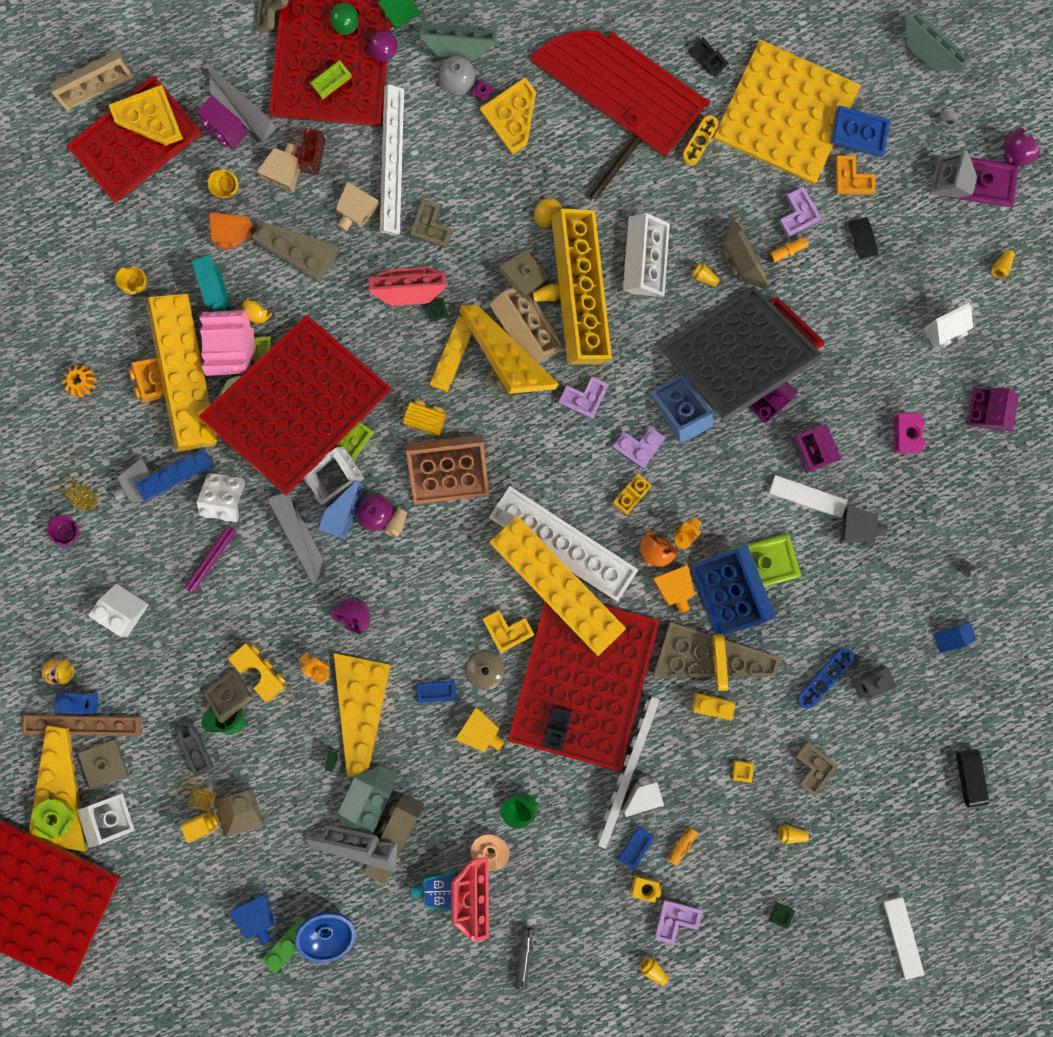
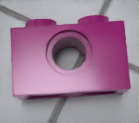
(902, 442)

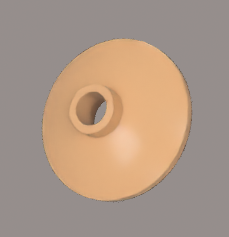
(496, 859)

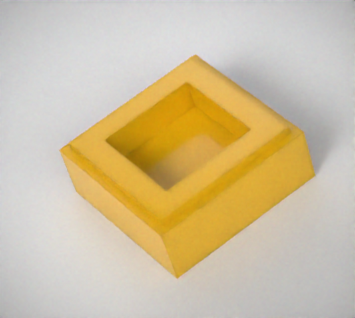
(742, 771)

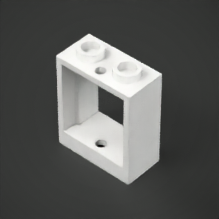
(347, 466)

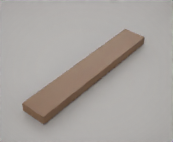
(84, 724)

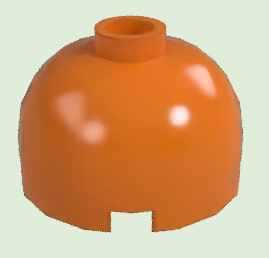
(656, 550)

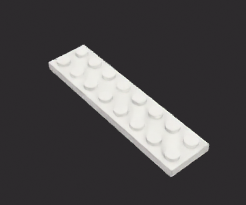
(577, 551)

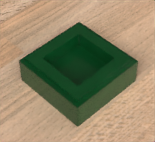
(437, 310)
(331, 759)
(781, 915)

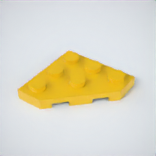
(148, 115)
(512, 115)

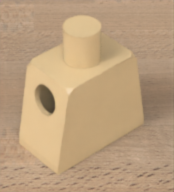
(281, 168)
(355, 207)

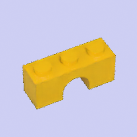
(270, 683)

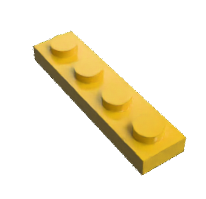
(451, 356)

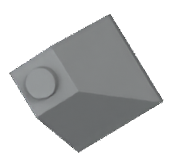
(954, 176)

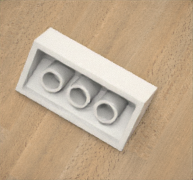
(646, 255)

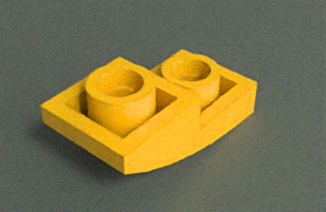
(631, 494)

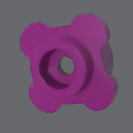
(484, 96)

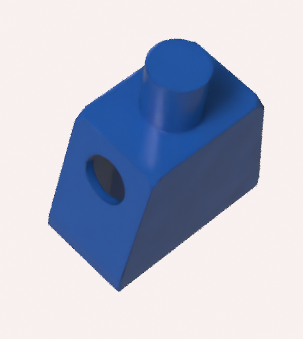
(74, 702)
(254, 918)

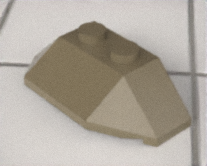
(742, 257)

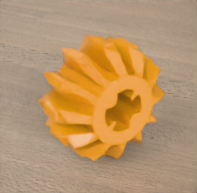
(79, 388)

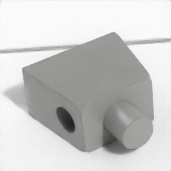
(128, 479)

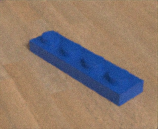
(174, 474)

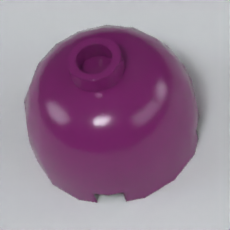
(1020, 149)
(374, 512)
(352, 614)

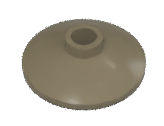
(488, 660)

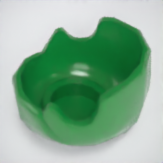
(344, 18)

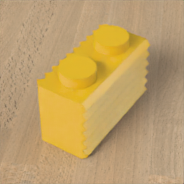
(425, 418)
(713, 706)
(199, 826)

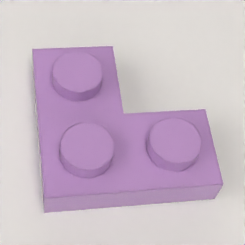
(804, 213)
(586, 402)
(641, 451)
(673, 915)

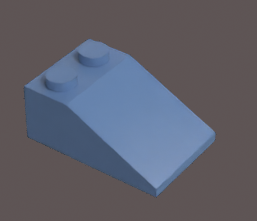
(682, 408)
(339, 515)

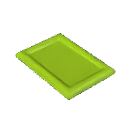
(774, 559)

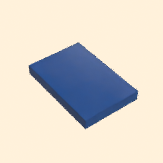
(860, 131)

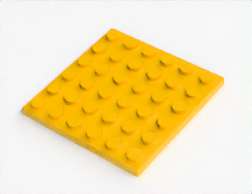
(785, 111)

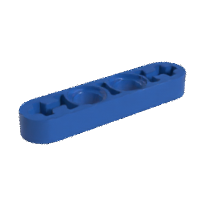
(827, 680)

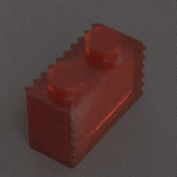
(311, 151)

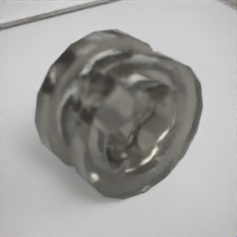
(965, 567)

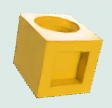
(636, 889)

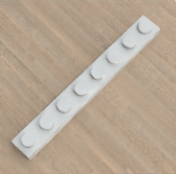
(391, 160)
(625, 779)

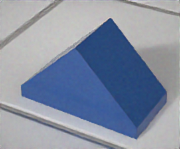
(955, 637)

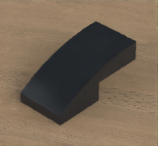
(709, 59)
(863, 238)
(557, 728)

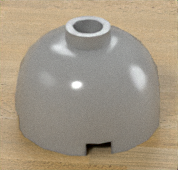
(457, 75)

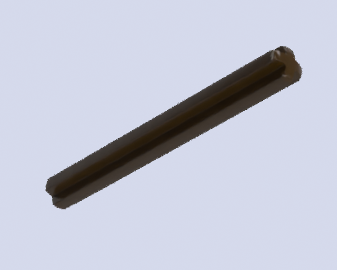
(613, 167)

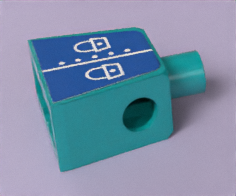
(436, 890)

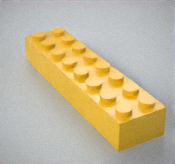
(581, 286)
(180, 370)
(557, 585)

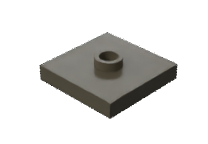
(524, 273)
(227, 695)
(103, 764)

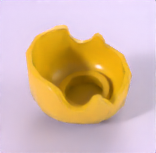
(223, 183)
(545, 210)
(131, 280)
(255, 312)

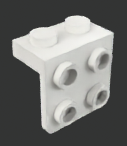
(220, 497)

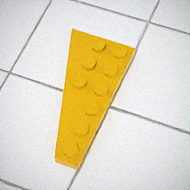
(510, 361)
(361, 698)
(57, 780)

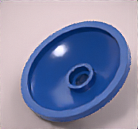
(325, 937)

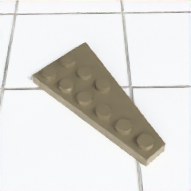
(691, 655)

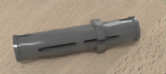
(525, 949)

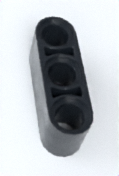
(972, 778)

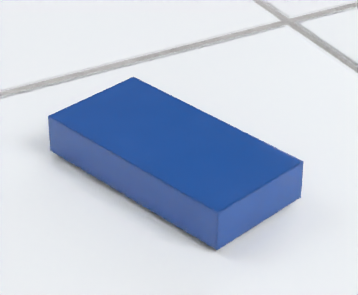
(436, 691)
(636, 848)

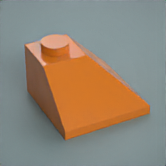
(230, 230)

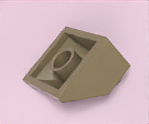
(239, 812)

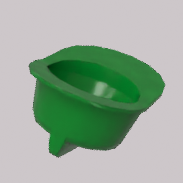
(229, 727)
(519, 810)

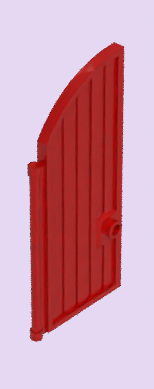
(623, 86)

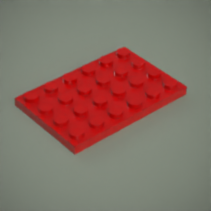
(124, 158)

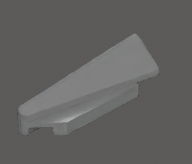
(240, 106)
(298, 535)
(355, 846)

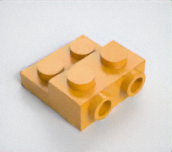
(147, 380)

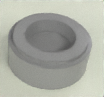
(948, 118)

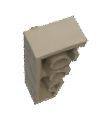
(298, 250)
(396, 831)

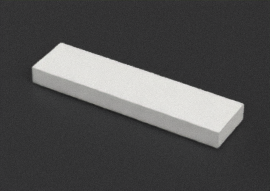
(808, 496)
(903, 937)

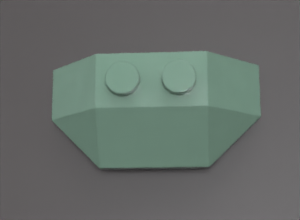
(458, 39)
(932, 45)
(367, 799)

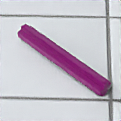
(210, 559)

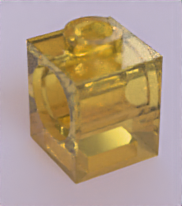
(81, 497)
(201, 799)

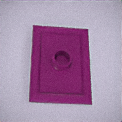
(994, 182)

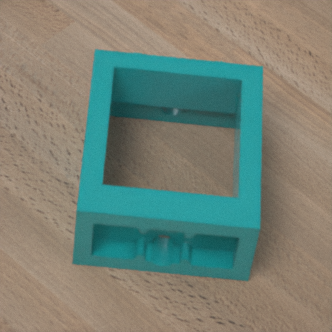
(211, 284)

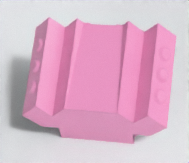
(226, 342)

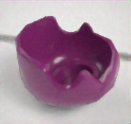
(382, 45)
(63, 530)

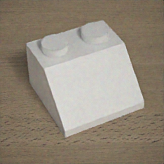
(950, 326)
(118, 610)
(643, 797)
(105, 820)

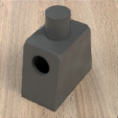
(860, 526)
(876, 682)

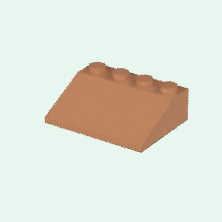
(447, 469)

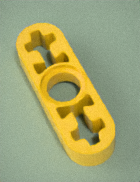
(700, 148)
(720, 665)

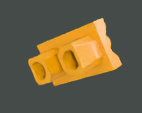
(687, 533)
(314, 668)

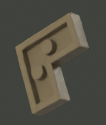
(266, 14)
(426, 227)
(820, 768)

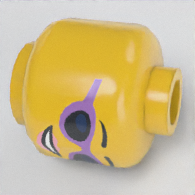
(57, 672)

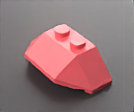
(407, 285)
(471, 900)

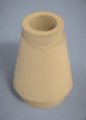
(396, 523)

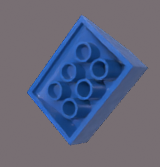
(732, 591)

